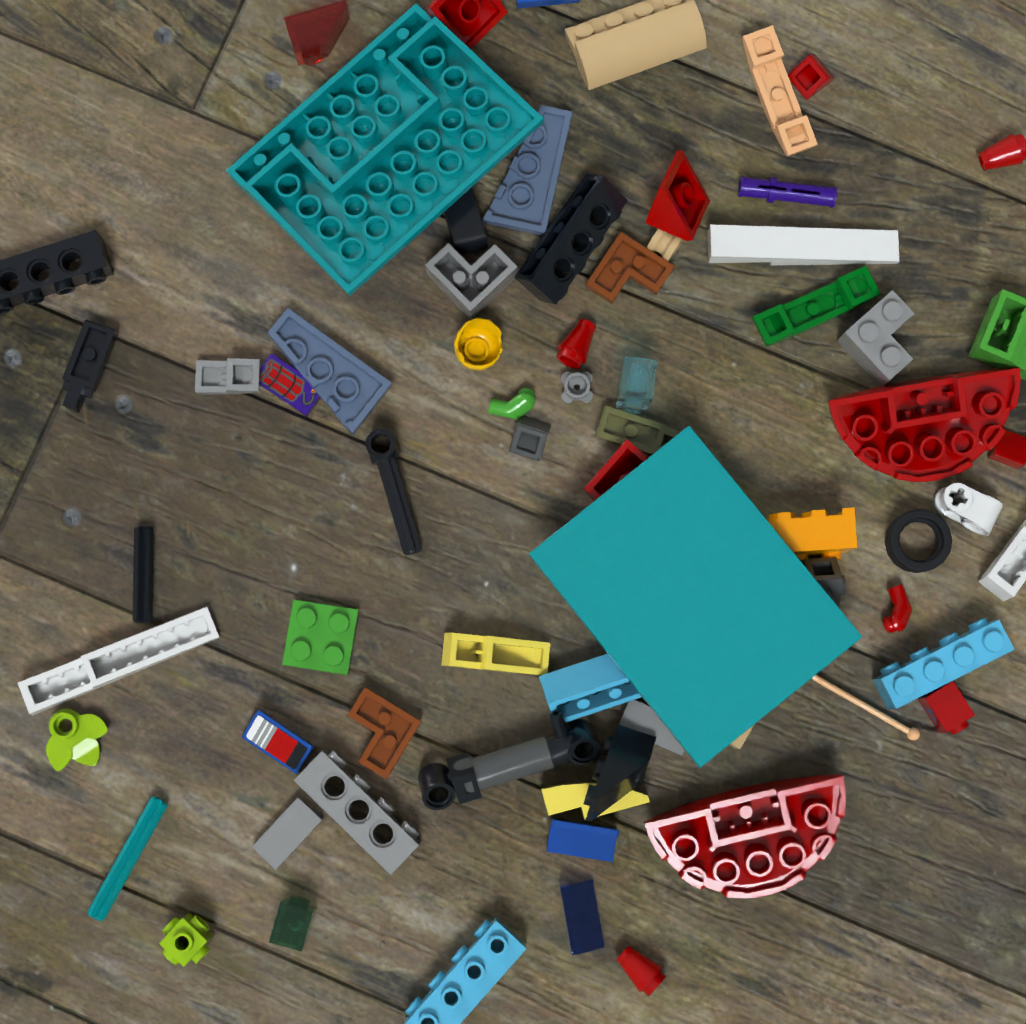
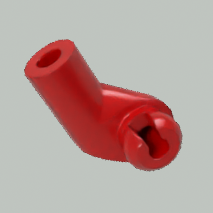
(901, 612)

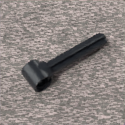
(395, 492)

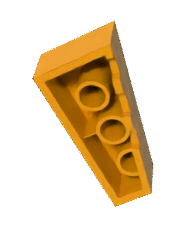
(817, 532)

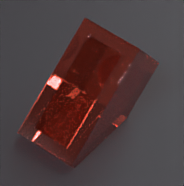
(316, 31)

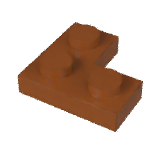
(624, 261)
(391, 727)

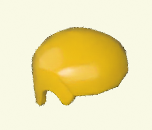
(478, 344)

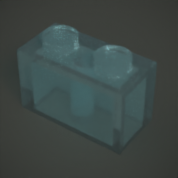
(636, 384)

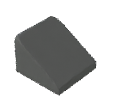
(530, 438)

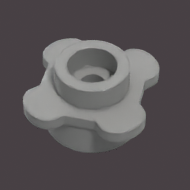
(583, 380)

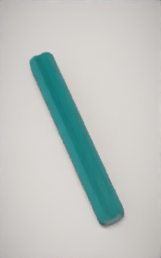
(127, 858)

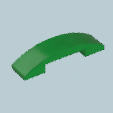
(816, 307)

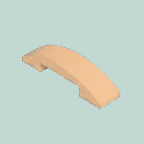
(776, 92)

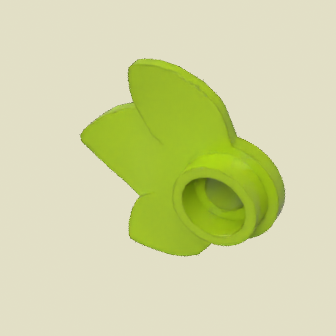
(77, 743)

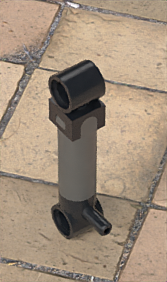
(468, 776)

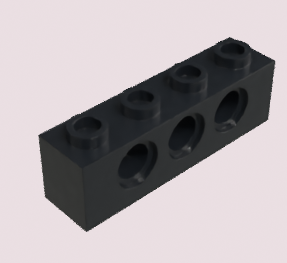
(56, 257)
(537, 272)

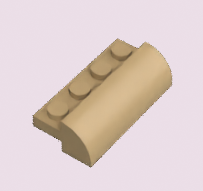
(635, 39)

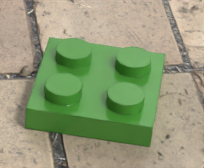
(320, 637)

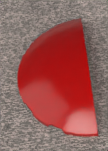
(927, 424)
(753, 836)

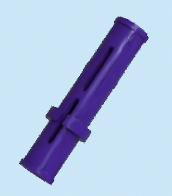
(787, 191)

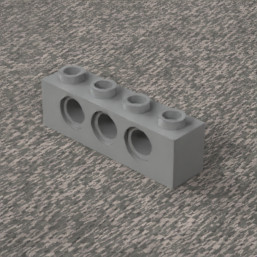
(314, 783)

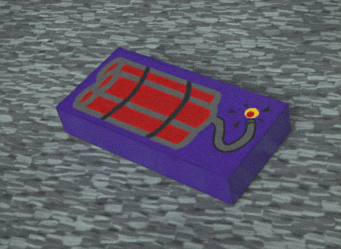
(288, 385)

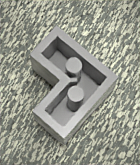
(475, 285)
(872, 341)

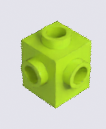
(196, 932)

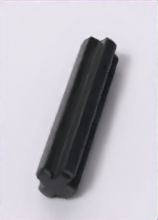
(143, 574)

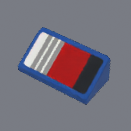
(278, 741)

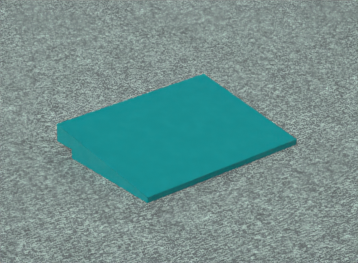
(384, 148)
(694, 596)

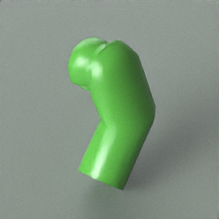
(515, 407)

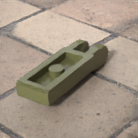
(644, 433)

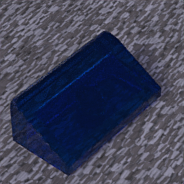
(582, 917)

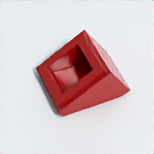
(810, 76)
(1010, 450)

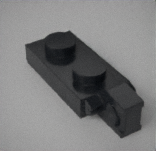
(87, 363)

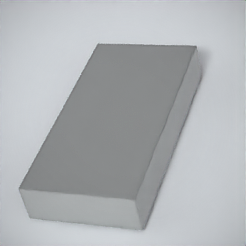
(287, 833)

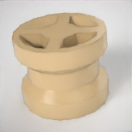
(664, 244)

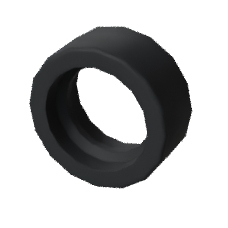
(942, 532)

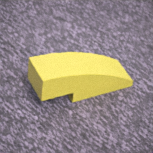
(495, 654)
(572, 795)

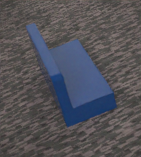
(582, 839)

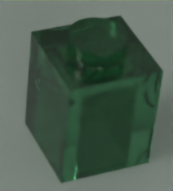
(293, 923)

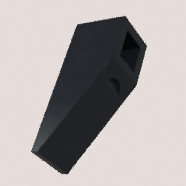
(622, 771)

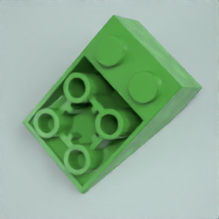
(1003, 333)

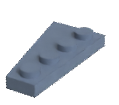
(530, 185)
(335, 374)

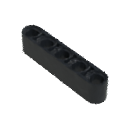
(465, 224)

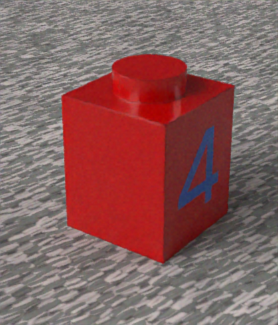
(947, 708)

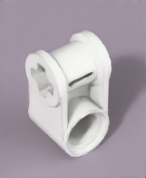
(973, 509)

